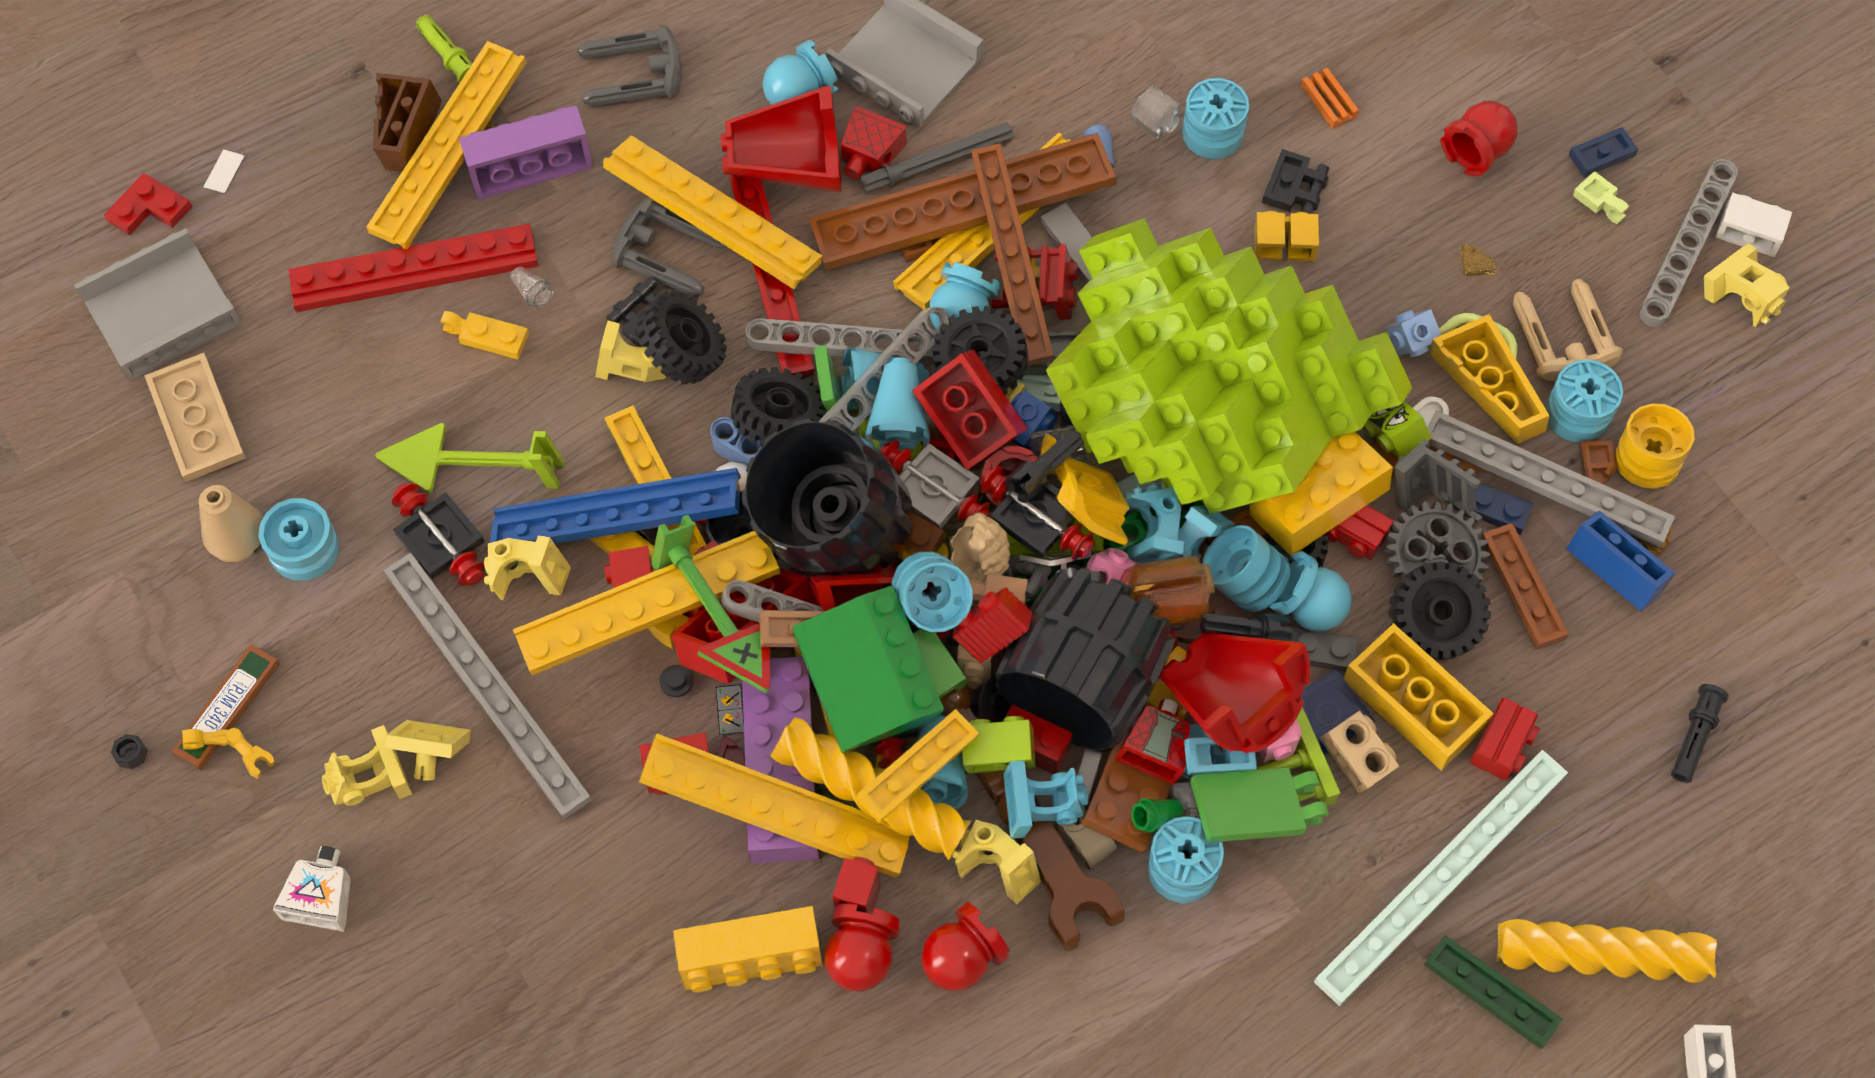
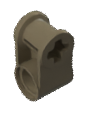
(1087, 844)

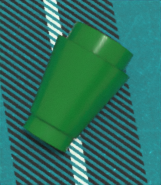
(1153, 813)

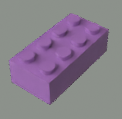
(526, 152)

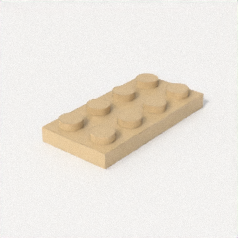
(194, 417)

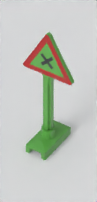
(738, 650)

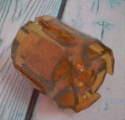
(1175, 586)

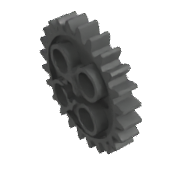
(1455, 535)

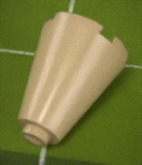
(228, 524)

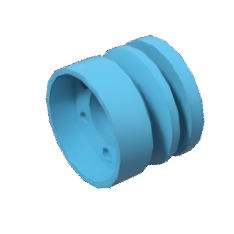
(1215, 118)
(1584, 401)
(1247, 568)
(948, 598)
(1178, 877)

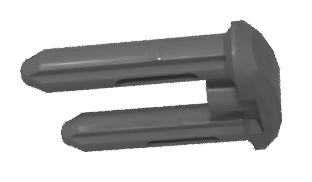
(667, 61)
(636, 230)

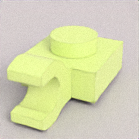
(1598, 194)

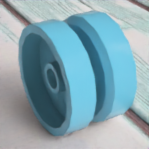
(299, 539)

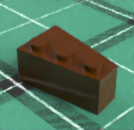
(403, 117)

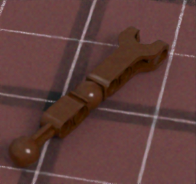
(1057, 868)

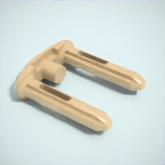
(1548, 365)

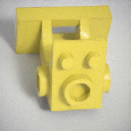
(1761, 297)
(623, 359)
(532, 557)
(340, 773)
(1015, 861)

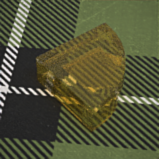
(1476, 262)

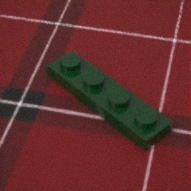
(1493, 992)

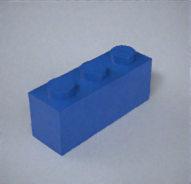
(1620, 560)

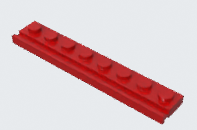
(413, 268)

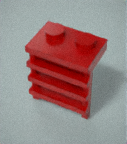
(1055, 280)

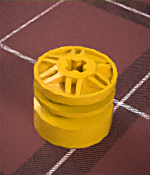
(1654, 445)

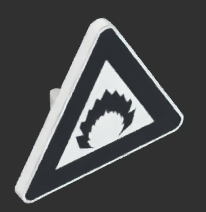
(1051, 558)

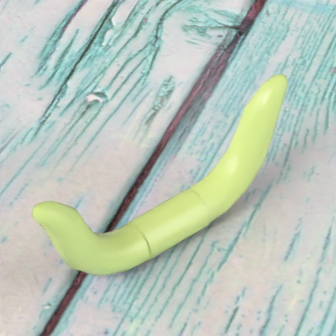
(1465, 318)

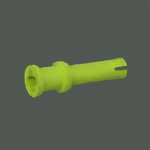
(454, 58)

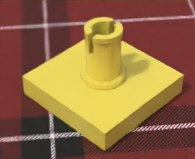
(428, 742)

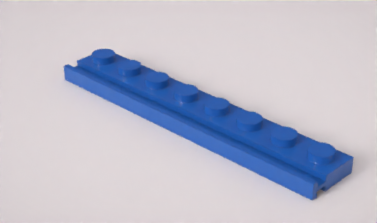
(621, 508)

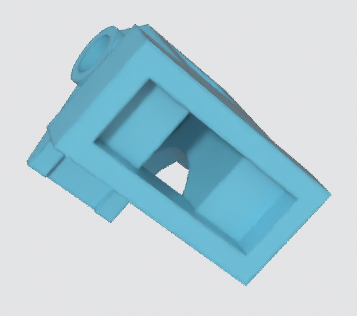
(1199, 527)
(1163, 529)
(1206, 758)
(1066, 794)

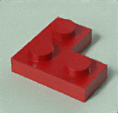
(145, 198)

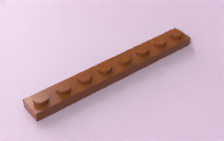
(1012, 251)

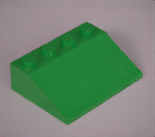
(868, 669)

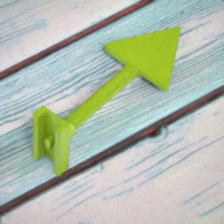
(421, 454)

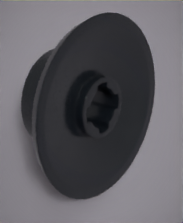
(989, 702)

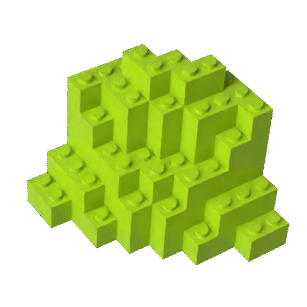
(1215, 368)

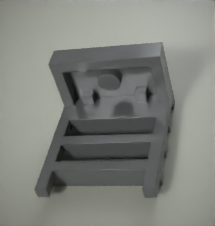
(1426, 472)

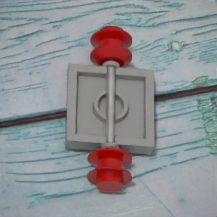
(936, 484)

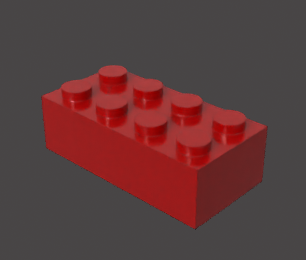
(702, 629)

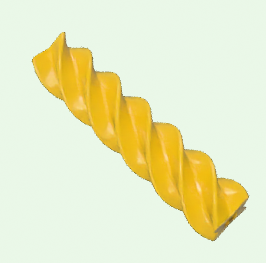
(845, 774)
(1618, 949)

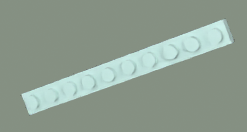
(1440, 878)

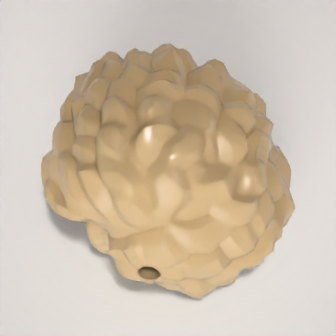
(980, 548)

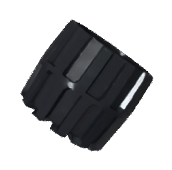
(826, 500)
(1087, 657)

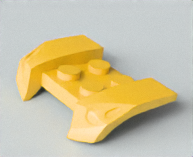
(1090, 496)

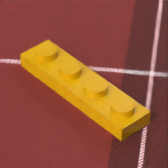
(917, 766)

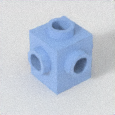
(1413, 332)

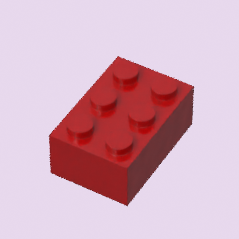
(970, 409)

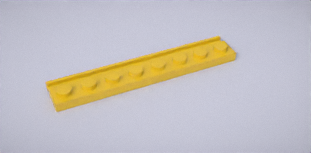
(440, 151)
(712, 212)
(963, 247)
(640, 603)
(772, 804)

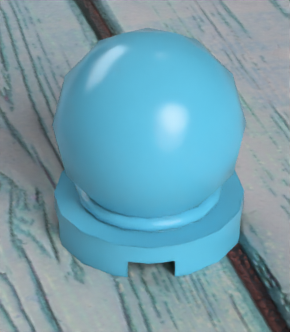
(798, 74)
(962, 291)
(1314, 595)

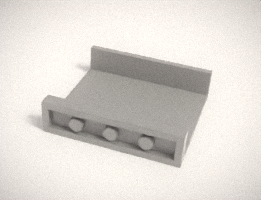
(908, 58)
(157, 304)

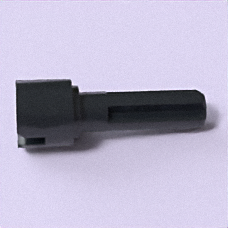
(1032, 475)
(1264, 626)

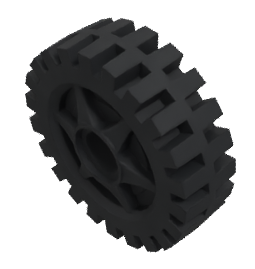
(989, 333)
(681, 337)
(773, 402)
(1464, 606)

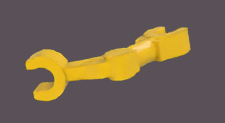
(197, 738)

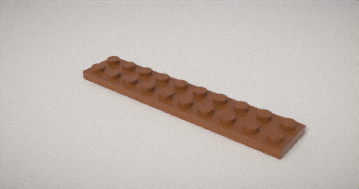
(957, 202)

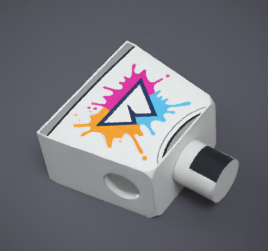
(316, 892)

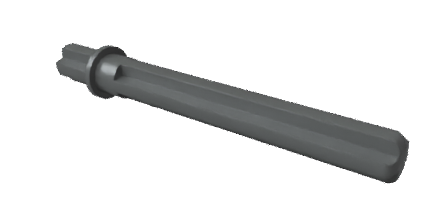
(934, 158)

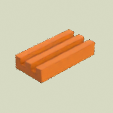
(1346, 110)

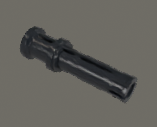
(1707, 720)

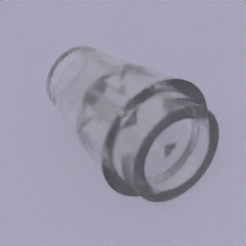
(533, 288)

